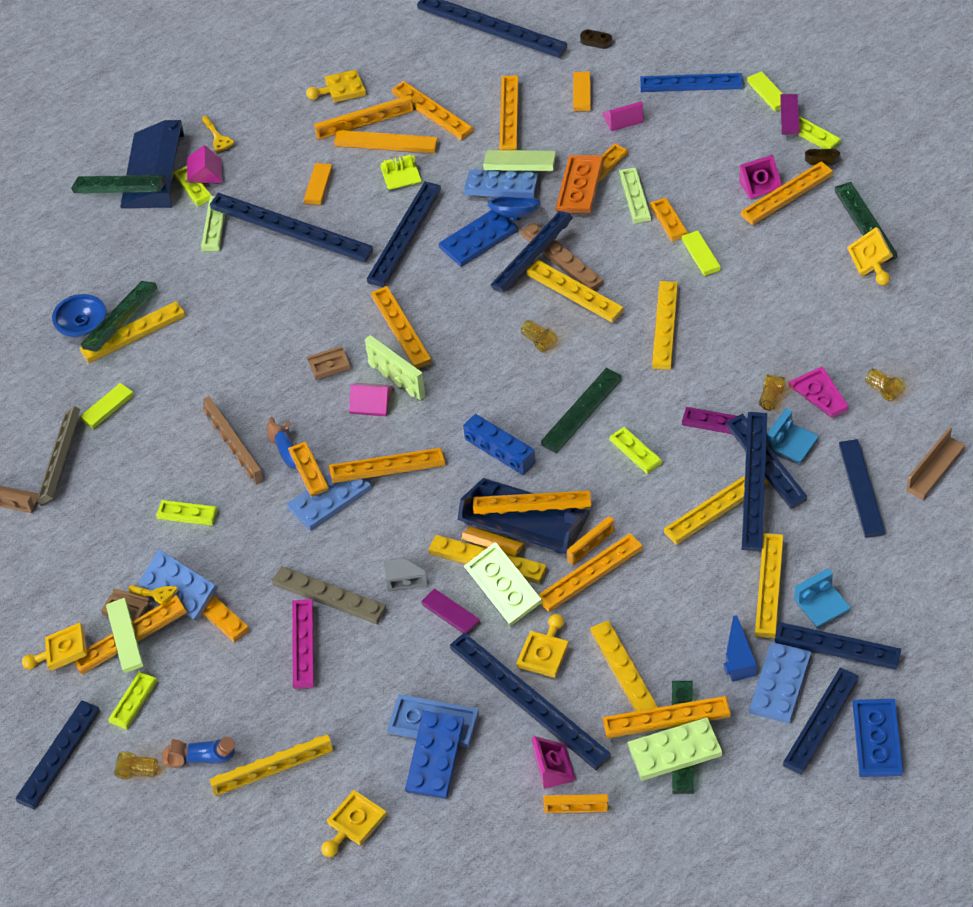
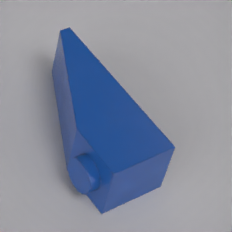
(739, 658)

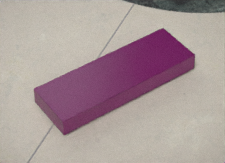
(789, 114)
(706, 420)
(450, 611)

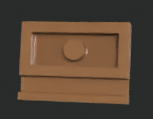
(328, 363)
(136, 604)

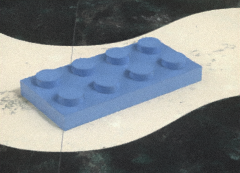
(501, 183)
(319, 508)
(193, 589)
(780, 682)
(409, 710)

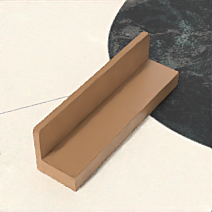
(934, 465)
(17, 499)

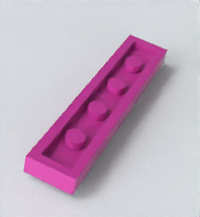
(302, 644)

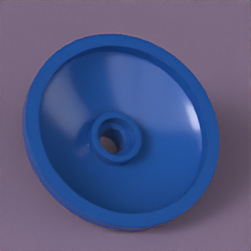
(513, 207)
(78, 315)

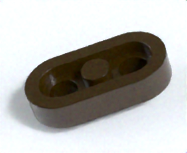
(596, 39)
(827, 156)

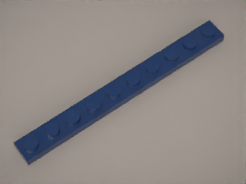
(494, 26)
(291, 227)
(530, 701)

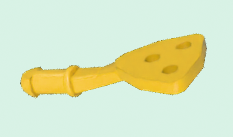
(220, 142)
(161, 595)

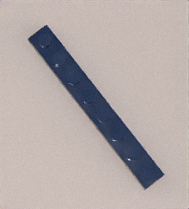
(403, 234)
(754, 482)

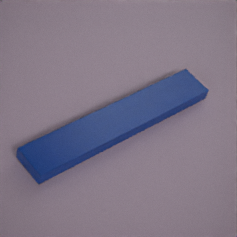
(691, 82)

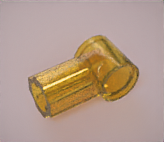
(542, 338)
(888, 387)
(772, 388)
(129, 764)

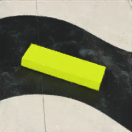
(766, 89)
(817, 135)
(195, 190)
(701, 253)
(106, 405)
(635, 450)
(187, 512)
(132, 700)

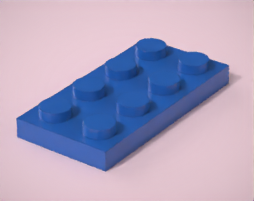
(477, 237)
(877, 738)
(434, 754)

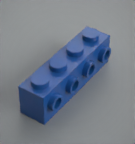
(499, 444)

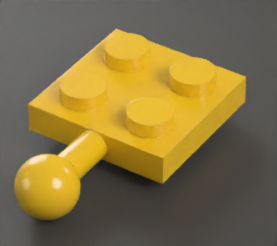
(340, 86)
(870, 253)
(61, 648)
(544, 652)
(353, 819)

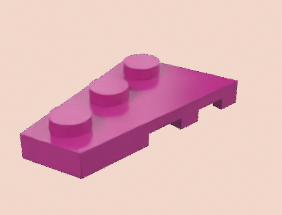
(820, 391)

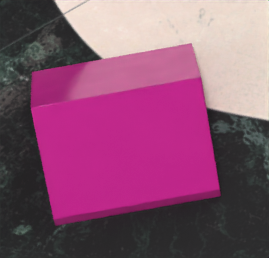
(624, 116)
(204, 166)
(759, 176)
(370, 399)
(552, 762)

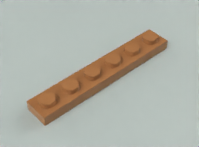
(565, 259)
(234, 443)

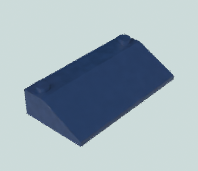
(153, 154)
(546, 528)

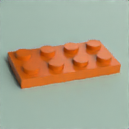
(579, 183)

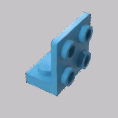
(790, 439)
(820, 599)

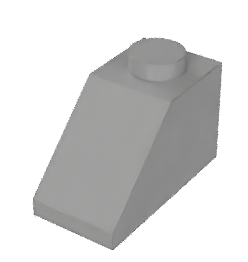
(403, 574)

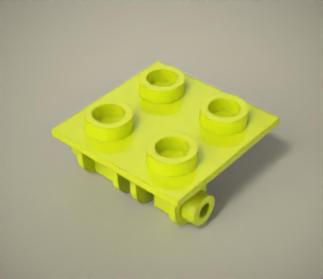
(401, 172)

